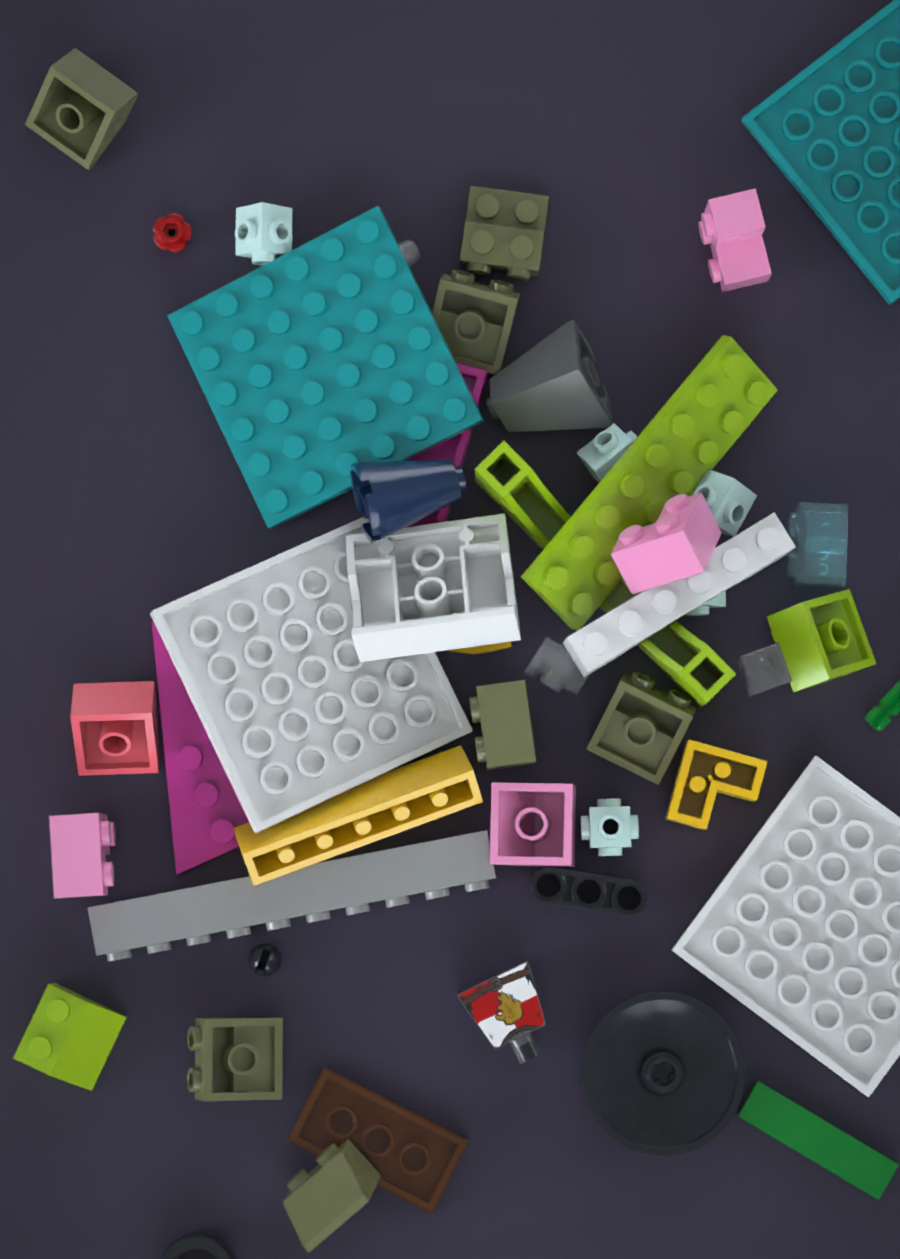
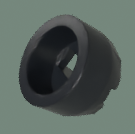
(273, 962)

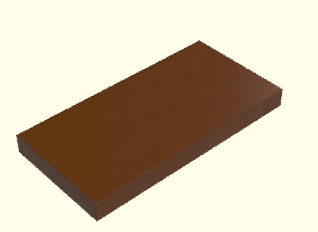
(404, 1147)

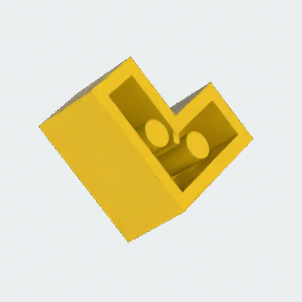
(704, 773)

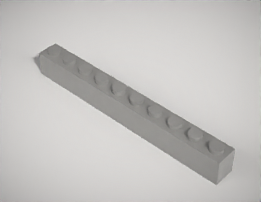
(308, 891)

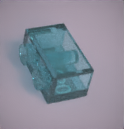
(819, 544)

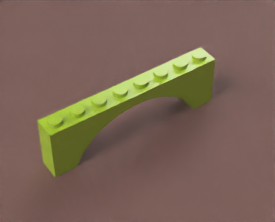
(535, 510)

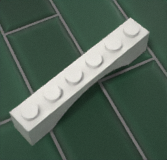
(662, 605)

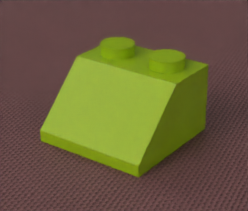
(821, 639)
(70, 1037)

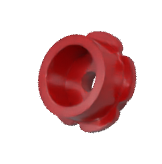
(181, 237)

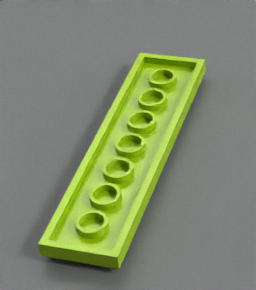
(662, 462)

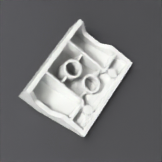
(432, 588)

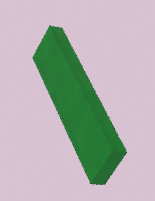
(817, 1140)

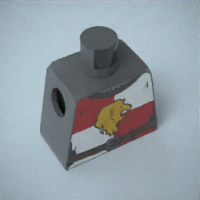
(507, 1010)

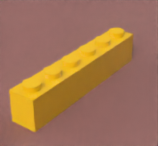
(362, 815)

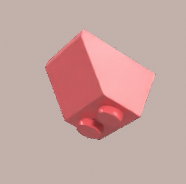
(115, 728)

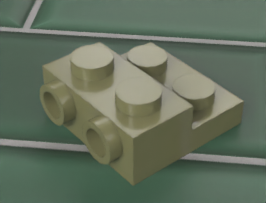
(504, 233)
(475, 319)
(642, 726)
(236, 1058)

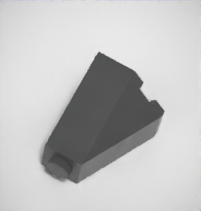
(551, 387)

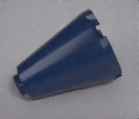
(403, 492)

